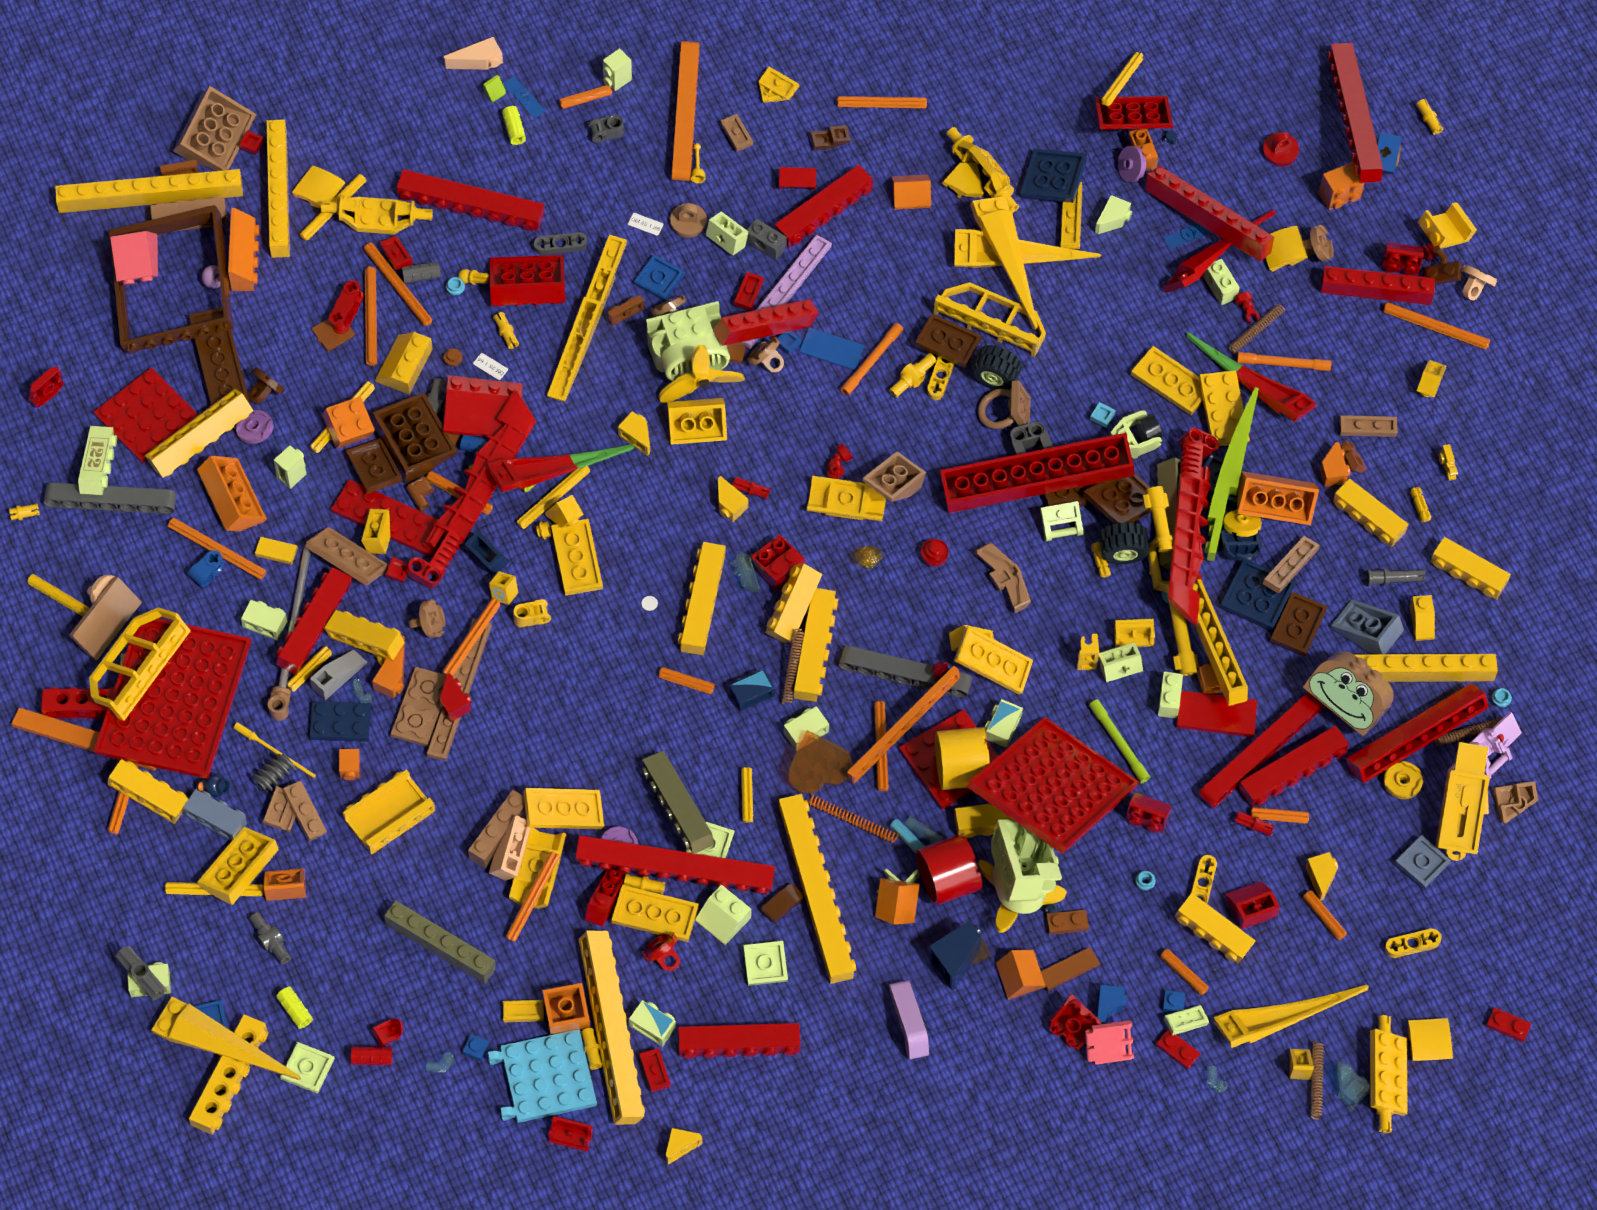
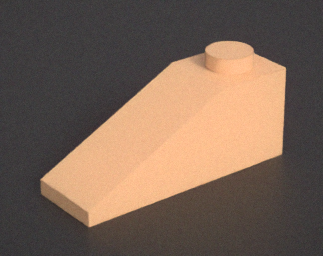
(477, 56)
(510, 850)

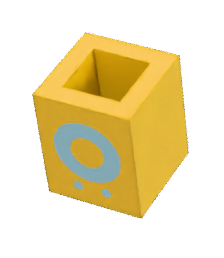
(504, 587)

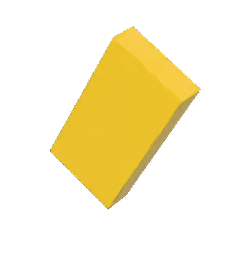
(276, 550)
(523, 1011)

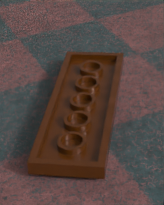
(218, 358)

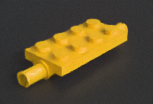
(1388, 1073)

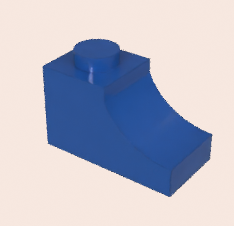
(1110, 1001)

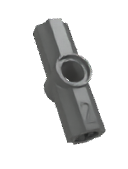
(133, 965)

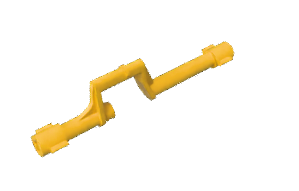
(1157, 502)

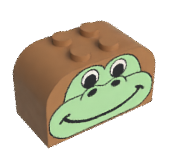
(1351, 690)

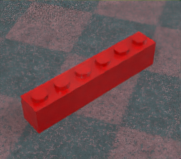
(825, 205)
(1377, 285)
(766, 322)
(312, 623)
(1293, 766)
(739, 1040)

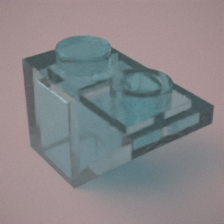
(1349, 1085)

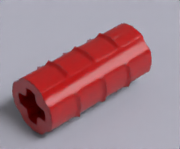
(371, 1056)

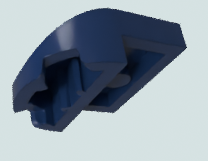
(1240, 547)

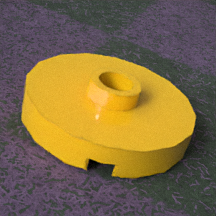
(1242, 524)
(1407, 772)

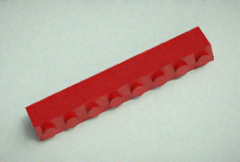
(470, 200)
(1209, 213)
(1417, 733)

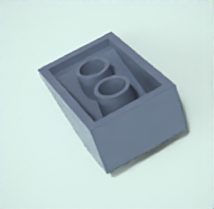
(1369, 627)

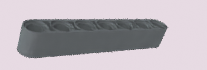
(113, 499)
(898, 670)

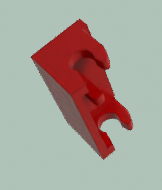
(797, 177)
(570, 1134)

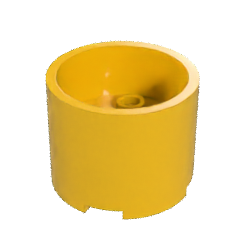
(960, 756)

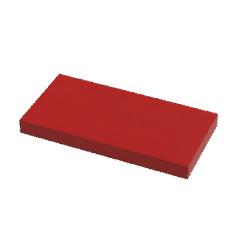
(1214, 715)

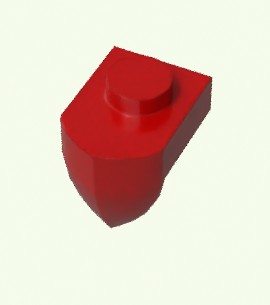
(388, 1031)

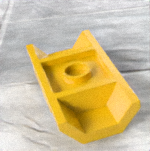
(845, 499)
(534, 857)

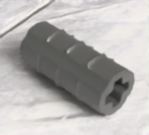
(421, 272)

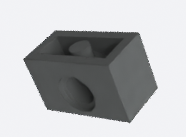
(766, 239)

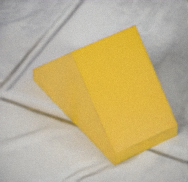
(1301, 1064)
(681, 1143)

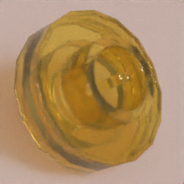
(868, 556)

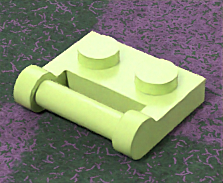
(1061, 514)

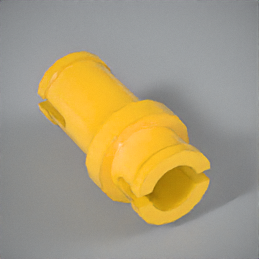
(24, 511)

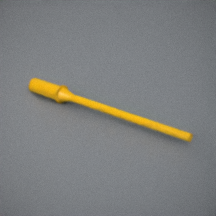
(252, 736)

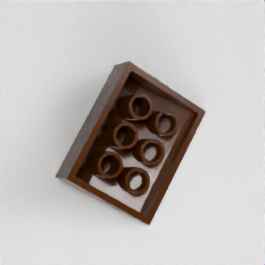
(413, 436)

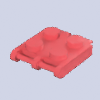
(1108, 1042)

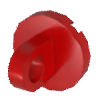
(1280, 149)
(660, 949)

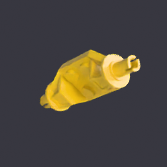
(999, 179)
(376, 214)

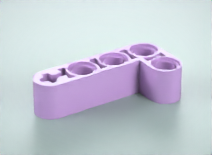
(910, 1019)

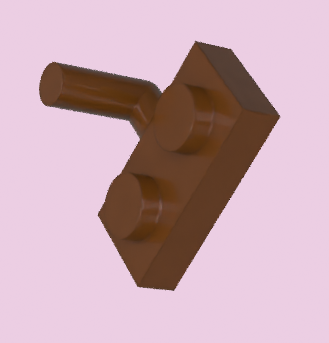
(1446, 271)

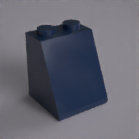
(956, 952)

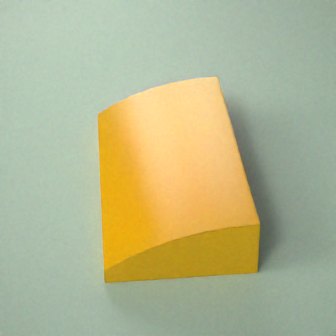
(238, 865)

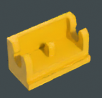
(1138, 631)
(1088, 654)

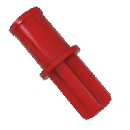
(751, 487)
(1254, 823)

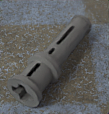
(1385, 576)

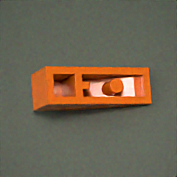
(391, 675)

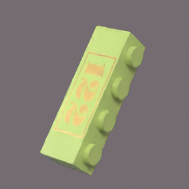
(97, 460)

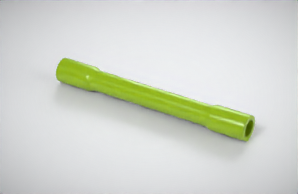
(1136, 766)

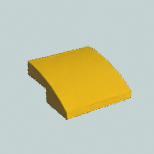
(318, 186)
(1286, 248)
(1430, 1039)

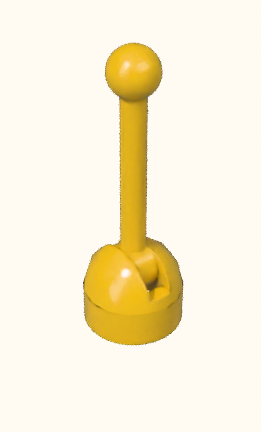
(697, 174)

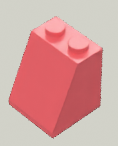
(135, 256)

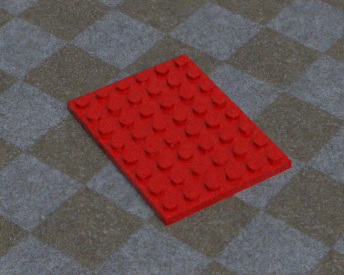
(184, 708)
(1053, 785)

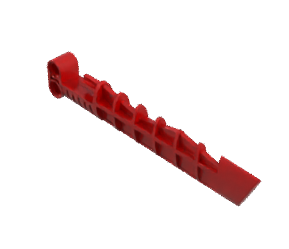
(463, 514)
(1188, 542)

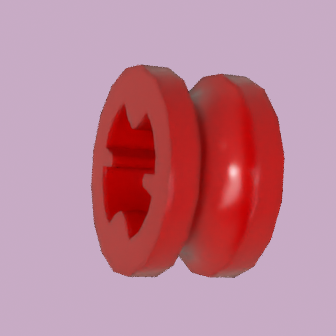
(1428, 251)

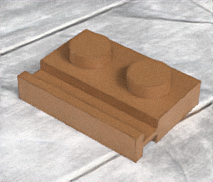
(279, 812)

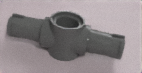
(435, 397)
(270, 938)

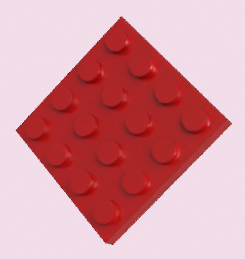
(145, 414)
(921, 756)

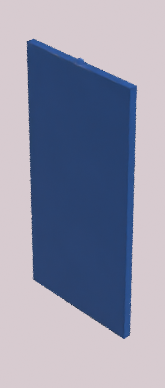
(831, 348)

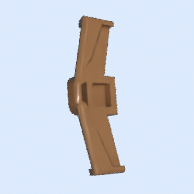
(1005, 575)

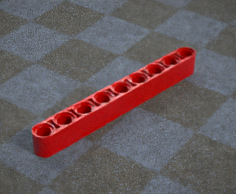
(1261, 749)

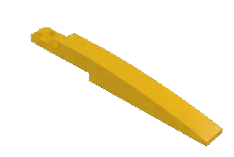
(587, 318)

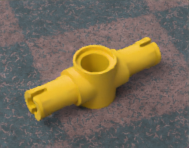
(912, 375)

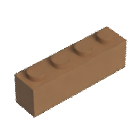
(162, 210)
(487, 842)

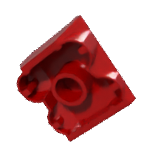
(45, 387)
(1072, 1021)

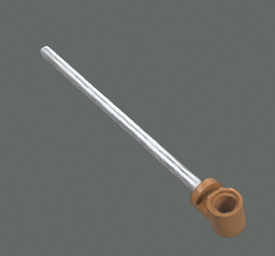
(281, 695)

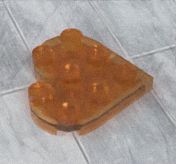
(818, 763)

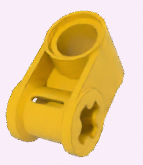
(533, 613)

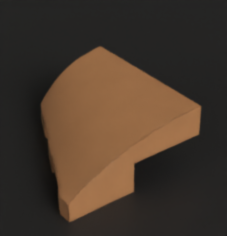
(1514, 799)

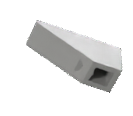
(336, 673)

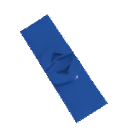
(524, 97)
(1186, 235)

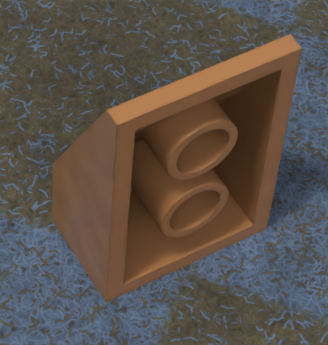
(896, 478)

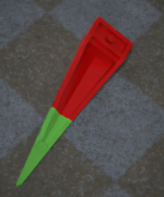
(1276, 395)
(525, 472)

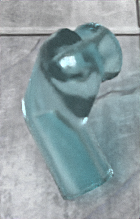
(358, 691)
(441, 1066)
(1212, 1080)

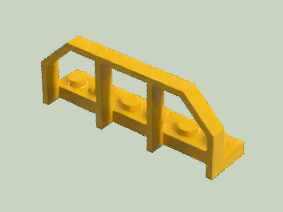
(985, 323)
(149, 668)

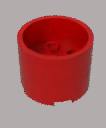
(948, 869)

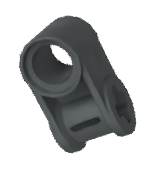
(606, 129)

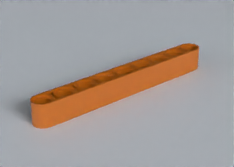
(685, 111)

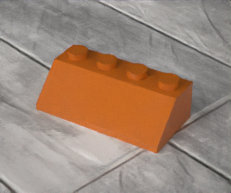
(243, 251)
(231, 493)
(1276, 498)

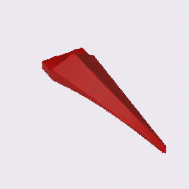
(1194, 267)

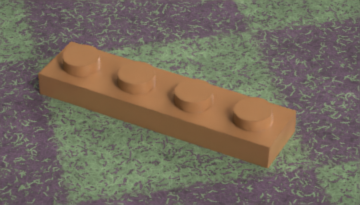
(1291, 564)

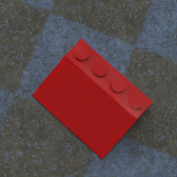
(1134, 113)
(527, 280)
(474, 405)

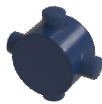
(1170, 137)
(1053, 908)

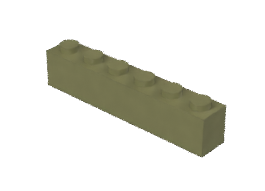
(1168, 478)
(678, 802)
(440, 942)

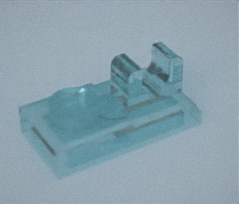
(746, 570)

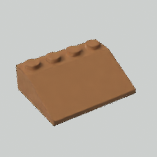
(214, 130)

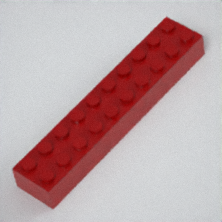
(1037, 472)

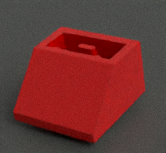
(1402, 258)
(776, 561)
(1148, 813)
(1253, 904)

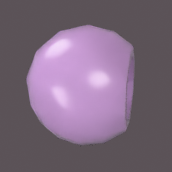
(211, 277)

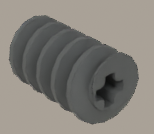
(273, 772)

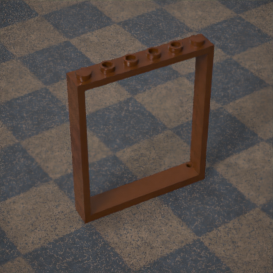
(162, 226)

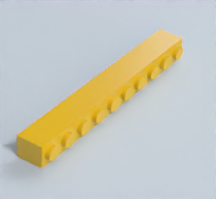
(148, 190)
(816, 888)
(611, 1027)

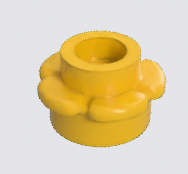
(544, 530)

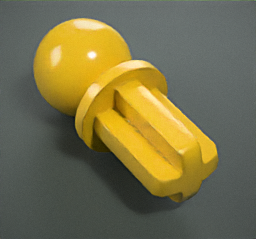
(473, 277)

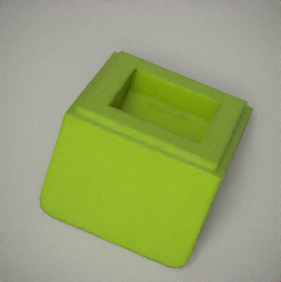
(494, 88)

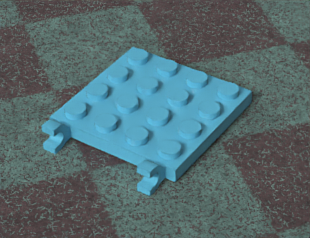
(546, 1076)

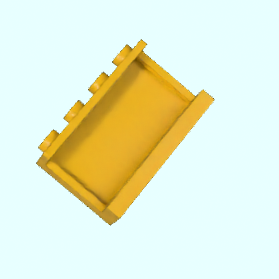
(388, 811)

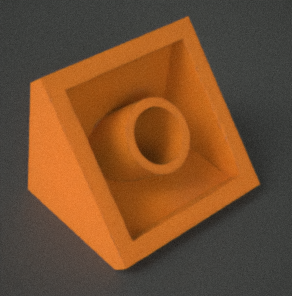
(911, 191)
(285, 884)
(897, 901)
(1020, 973)

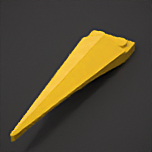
(1000, 230)
(975, 251)
(1257, 1023)
(193, 1028)

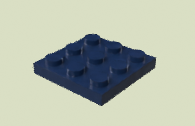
(1053, 175)
(1253, 599)

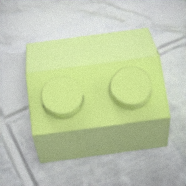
(723, 915)

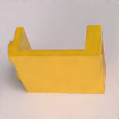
(1447, 228)

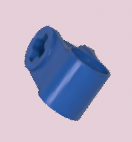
(204, 570)

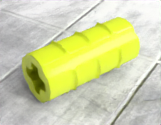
(513, 125)
(294, 1007)

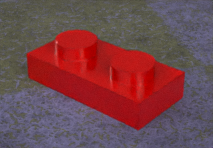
(396, 253)
(749, 291)
(1508, 1025)
(1178, 1049)
(655, 1070)

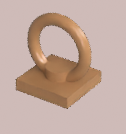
(1018, 406)

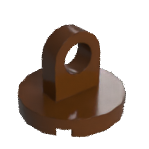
(263, 387)

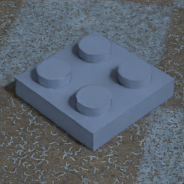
(1422, 862)

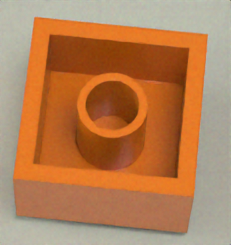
(1340, 187)
(348, 422)
(566, 1008)

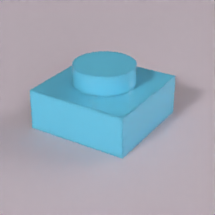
(1102, 415)

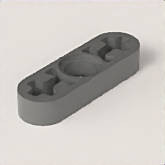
(574, 247)

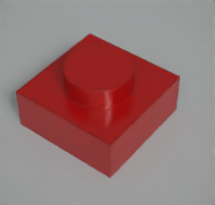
(251, 142)
(396, 570)

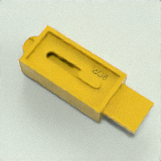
(1464, 802)

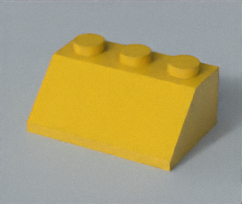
(405, 362)
(697, 421)

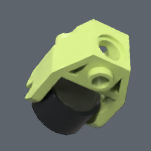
(1147, 429)

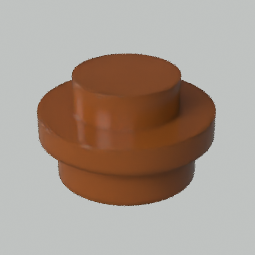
(453, 357)

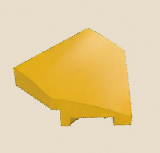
(776, 86)
(965, 180)

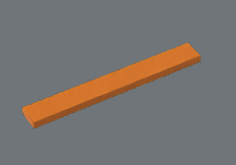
(903, 725)
(58, 730)

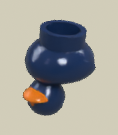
(215, 785)

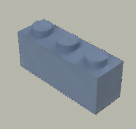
(214, 814)

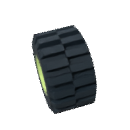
(996, 367)
(1124, 543)

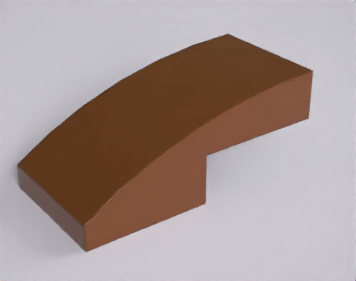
(833, 137)
(782, 902)

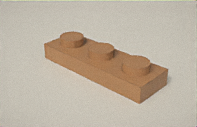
(1368, 426)
(304, 811)

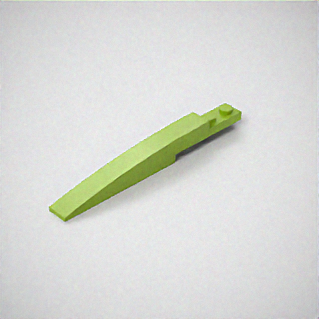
(1229, 475)

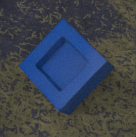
(789, 341)
(1173, 1001)
(476, 1047)

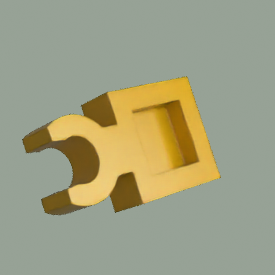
(1447, 459)

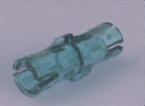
(923, 830)

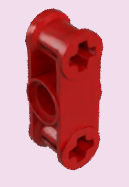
(346, 307)

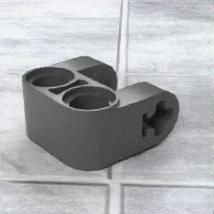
(1029, 440)

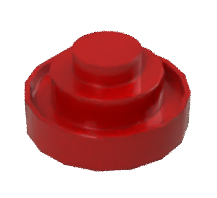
(934, 552)

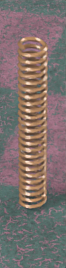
(1242, 337)
(792, 668)
(1466, 733)
(1318, 1080)

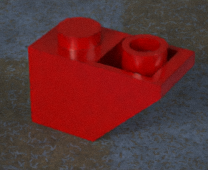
(453, 700)

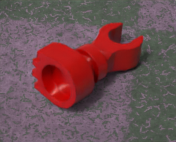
(1245, 300)

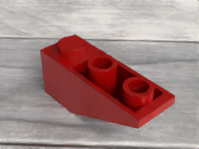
(604, 897)

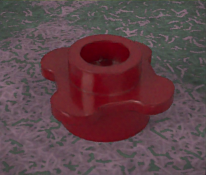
(940, 670)

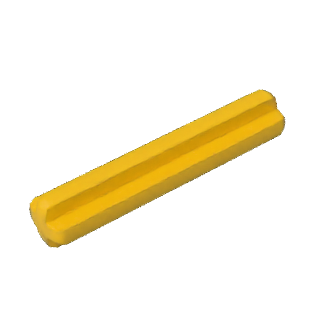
(309, 668)
(747, 795)

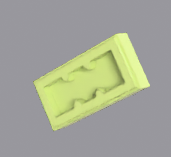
(1186, 1020)

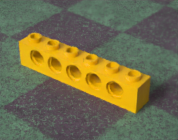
(210, 1122)

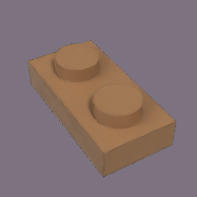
(736, 132)

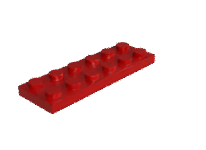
(407, 524)

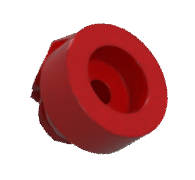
(835, 469)

